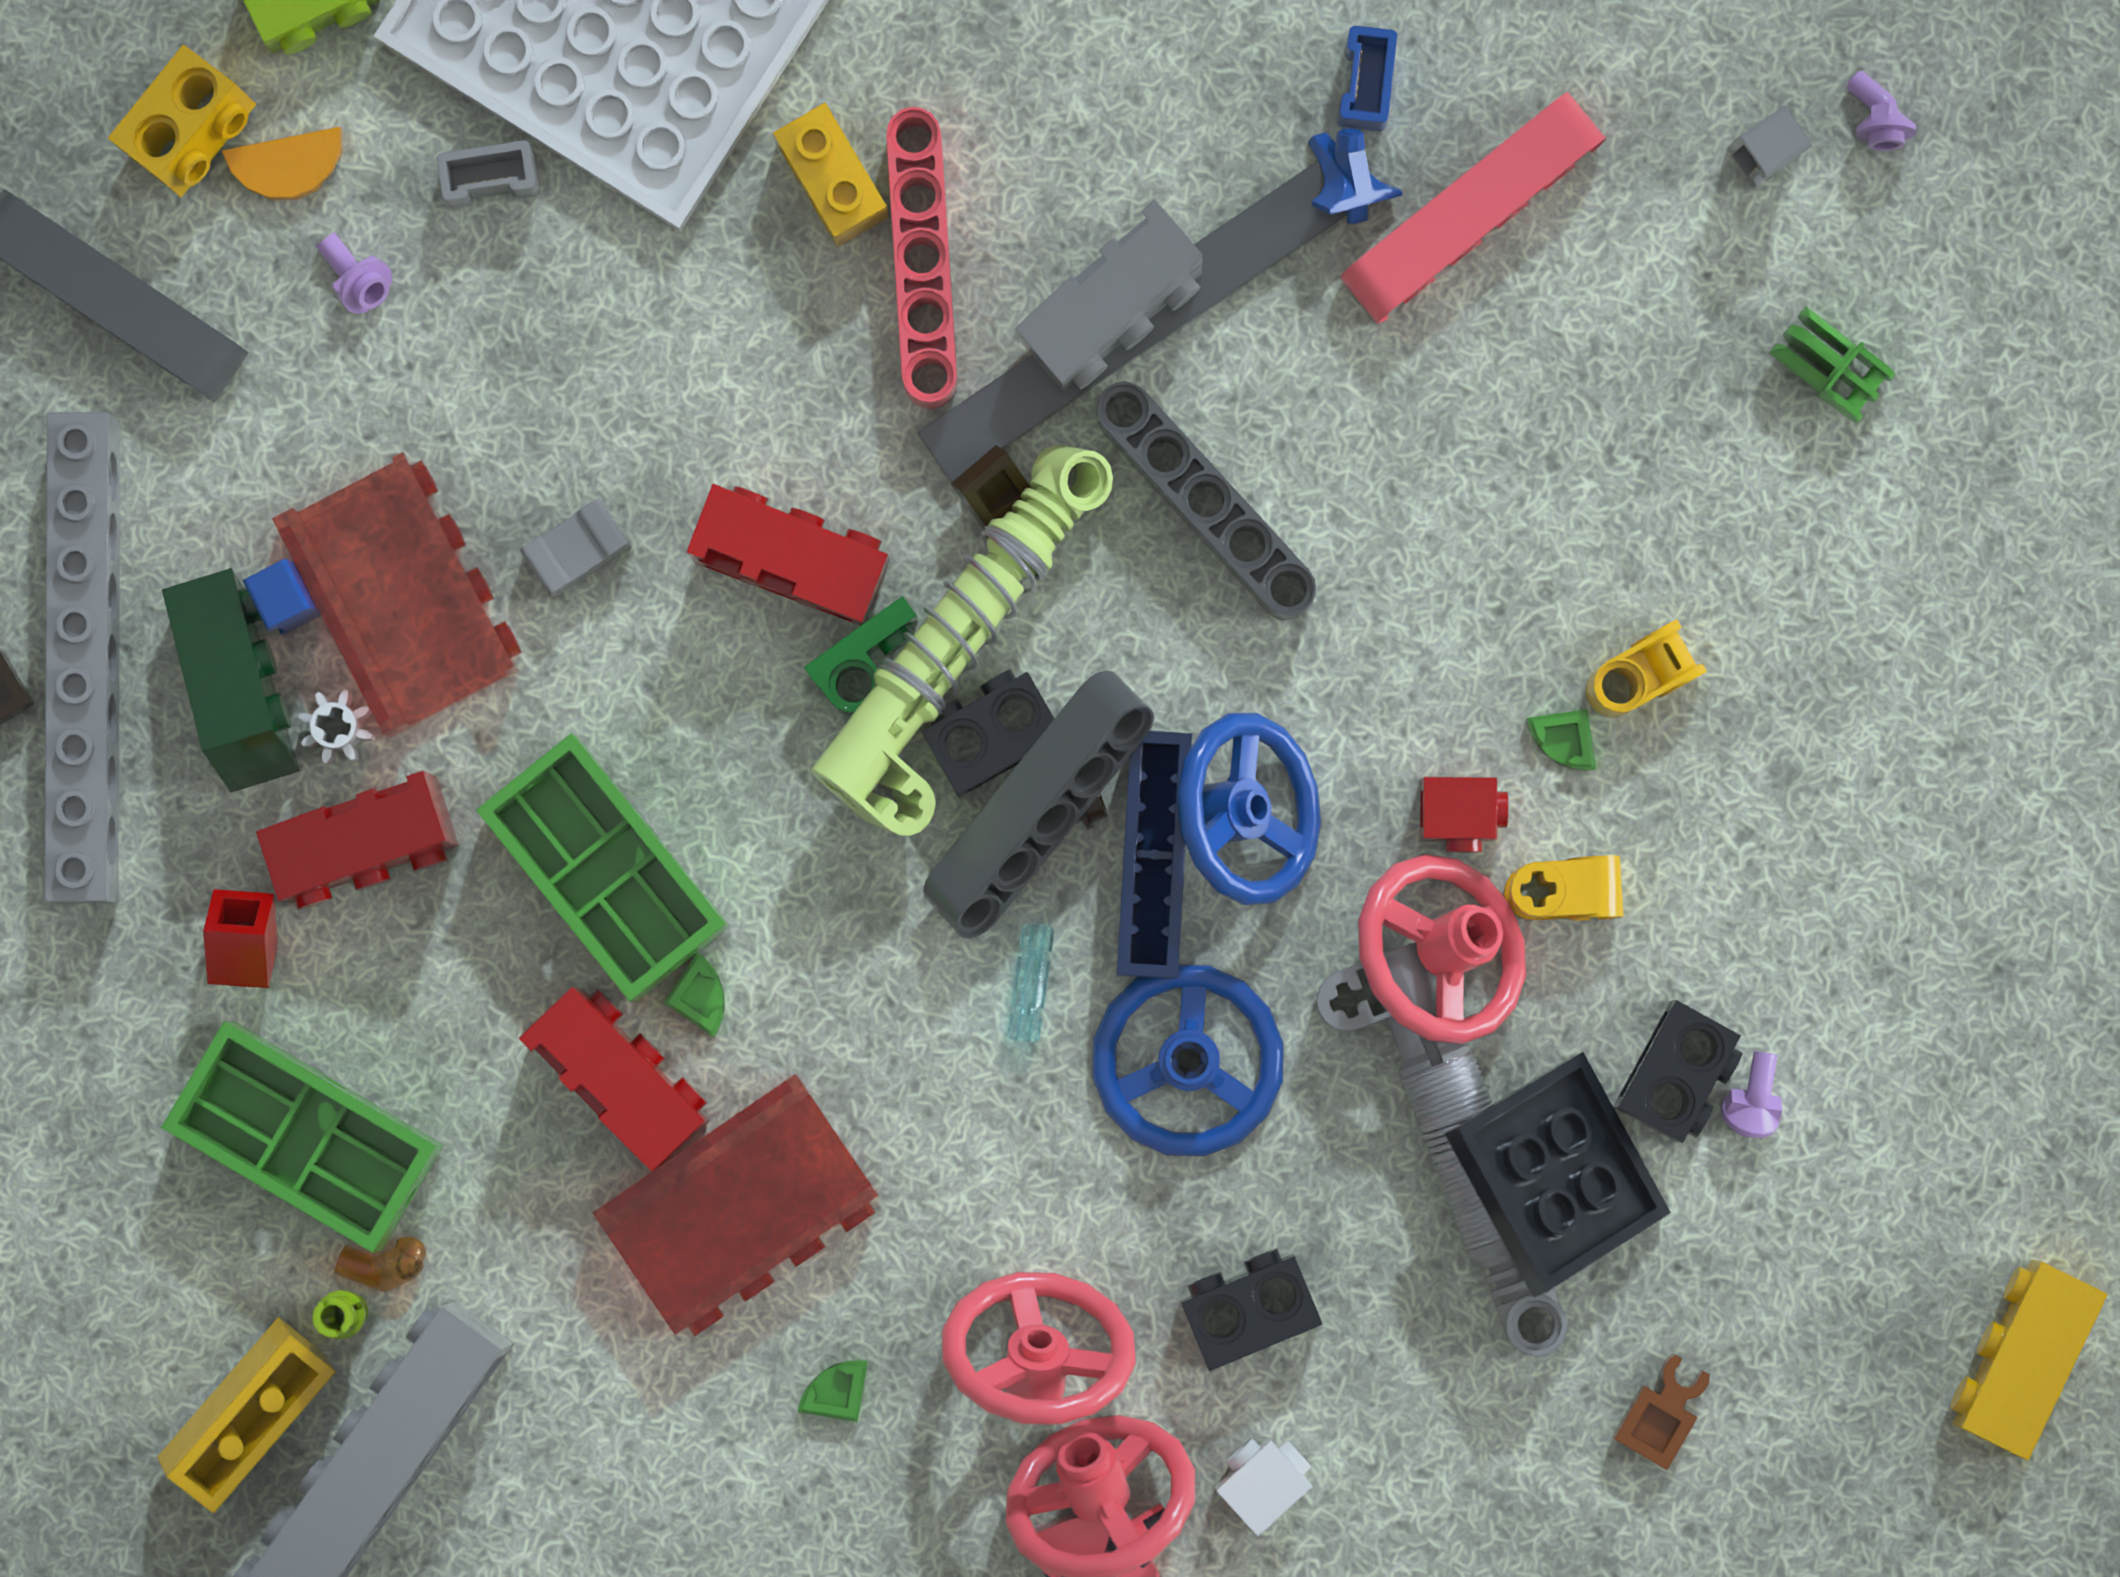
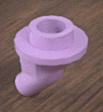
(1885, 126)
(356, 280)
(1754, 1110)

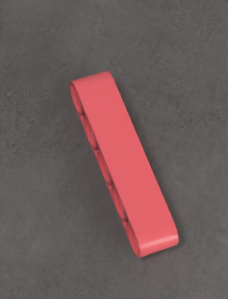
(1472, 207)
(917, 229)

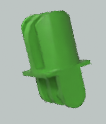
(1831, 364)

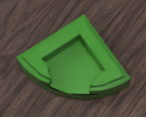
(1565, 738)
(699, 996)
(836, 1391)

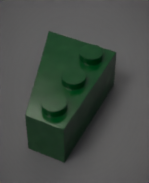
(230, 680)

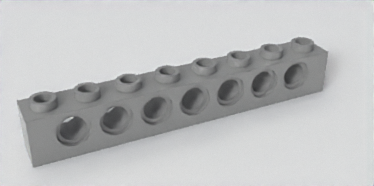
(82, 658)

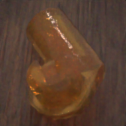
(386, 1270)

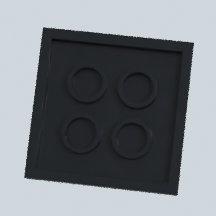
(1557, 1174)

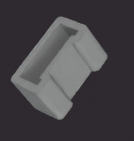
(1769, 146)
(487, 172)
(575, 548)

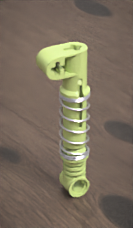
(914, 683)

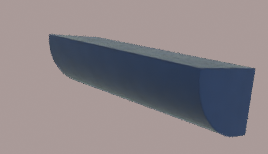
(1153, 859)

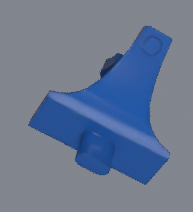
(1347, 176)

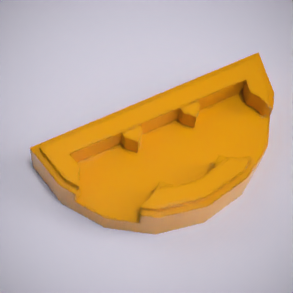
(288, 165)

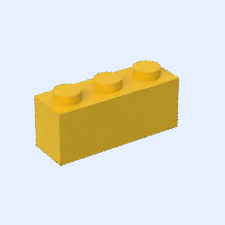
(2027, 1357)
(245, 1415)

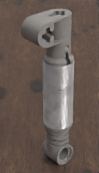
(1444, 1093)

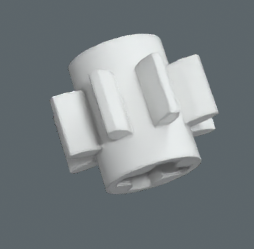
(342, 742)

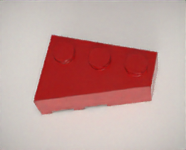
(788, 553)
(358, 840)
(617, 1075)

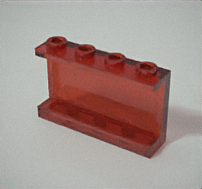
(399, 595)
(737, 1207)

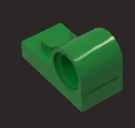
(853, 652)

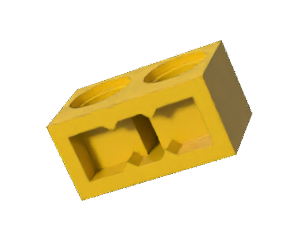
(171, 112)
(831, 174)

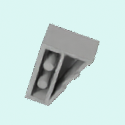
(1112, 300)

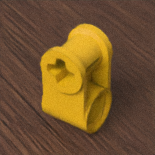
(1652, 667)
(1576, 888)

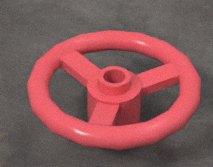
(1445, 948)
(1037, 1353)
(1098, 1491)

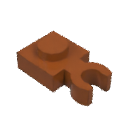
(1657, 1422)

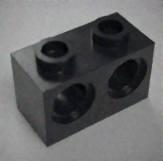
(999, 746)
(1663, 1063)
(1255, 1325)

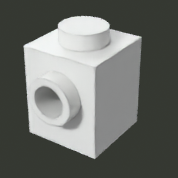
(1264, 1482)

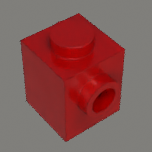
(1461, 811)
(236, 950)

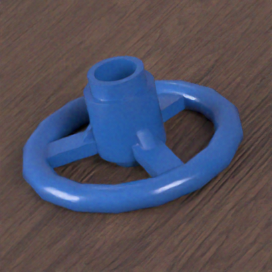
(1242, 809)
(1251, 1105)

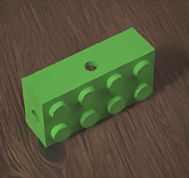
(602, 868)
(302, 1136)

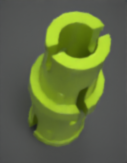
(353, 1319)

